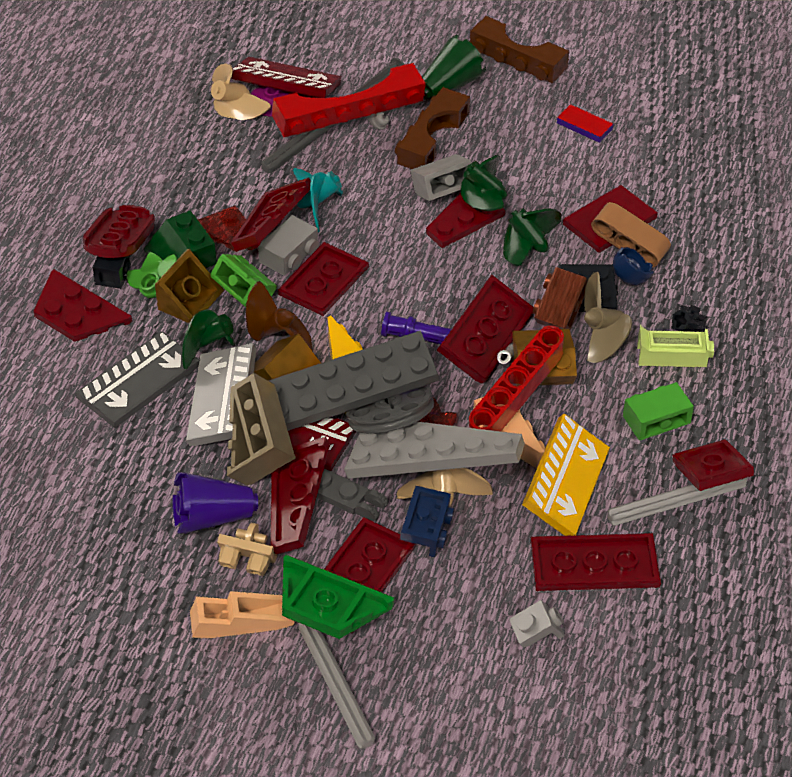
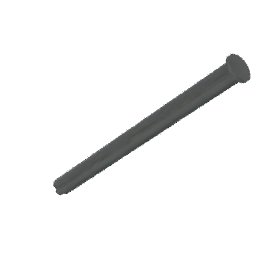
(303, 139)

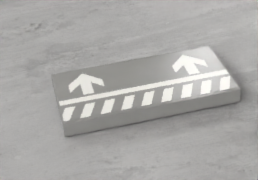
(211, 397)

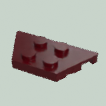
(75, 309)

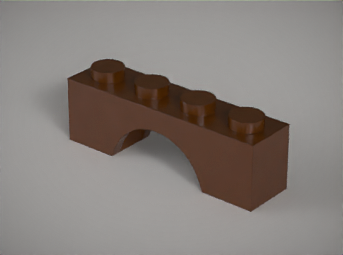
(542, 61)
(445, 110)

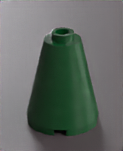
(453, 67)

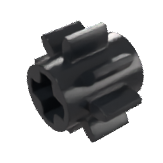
(688, 319)

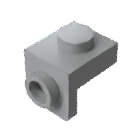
(536, 623)

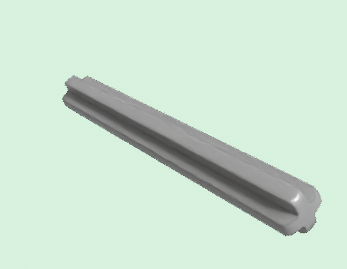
(667, 501)
(338, 687)

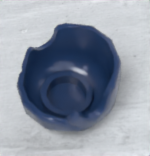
(631, 267)

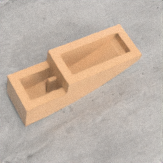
(240, 611)

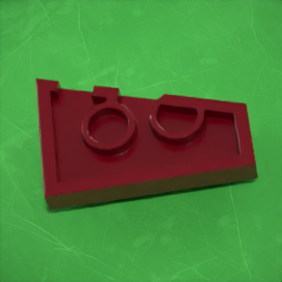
(459, 221)

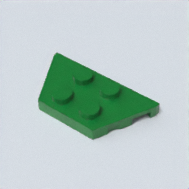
(328, 600)

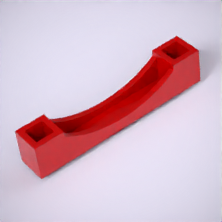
(302, 114)

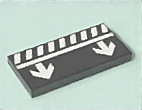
(136, 380)

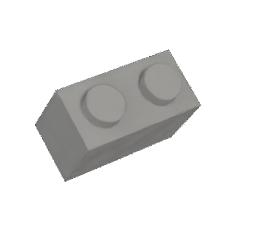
(439, 177)
(288, 245)

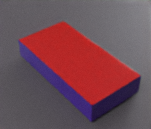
(585, 123)

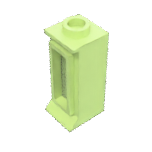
(674, 348)

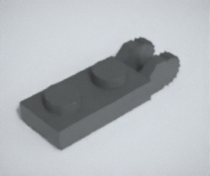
(350, 495)

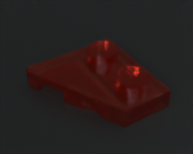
(223, 225)

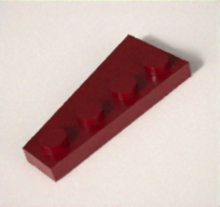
(268, 213)
(294, 494)

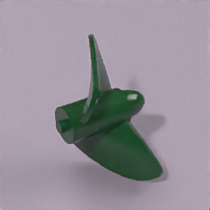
(481, 186)
(527, 231)
(203, 330)

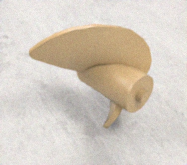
(234, 99)
(449, 481)

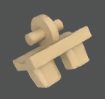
(259, 554)

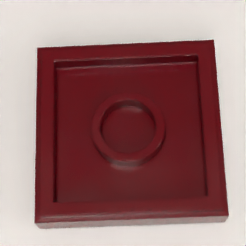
(712, 465)

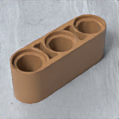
(627, 230)

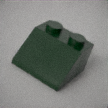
(181, 234)

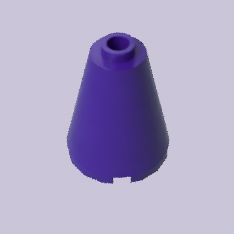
(210, 502)

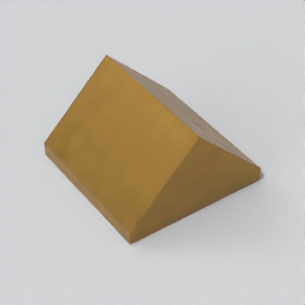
(186, 288)
(285, 358)

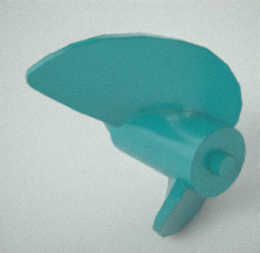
(321, 187)

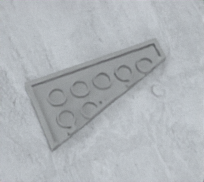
(431, 448)

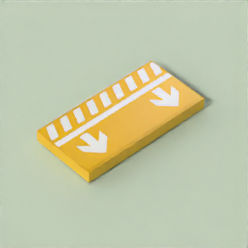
(566, 476)

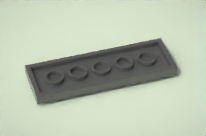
(355, 380)

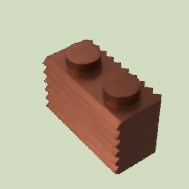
(561, 299)

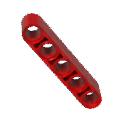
(520, 373)

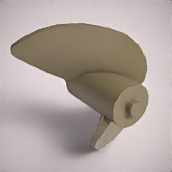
(608, 325)

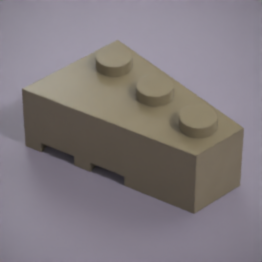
(259, 431)

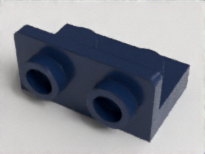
(426, 519)

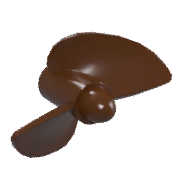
(265, 319)

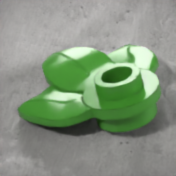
(149, 274)

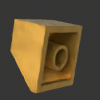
(565, 370)

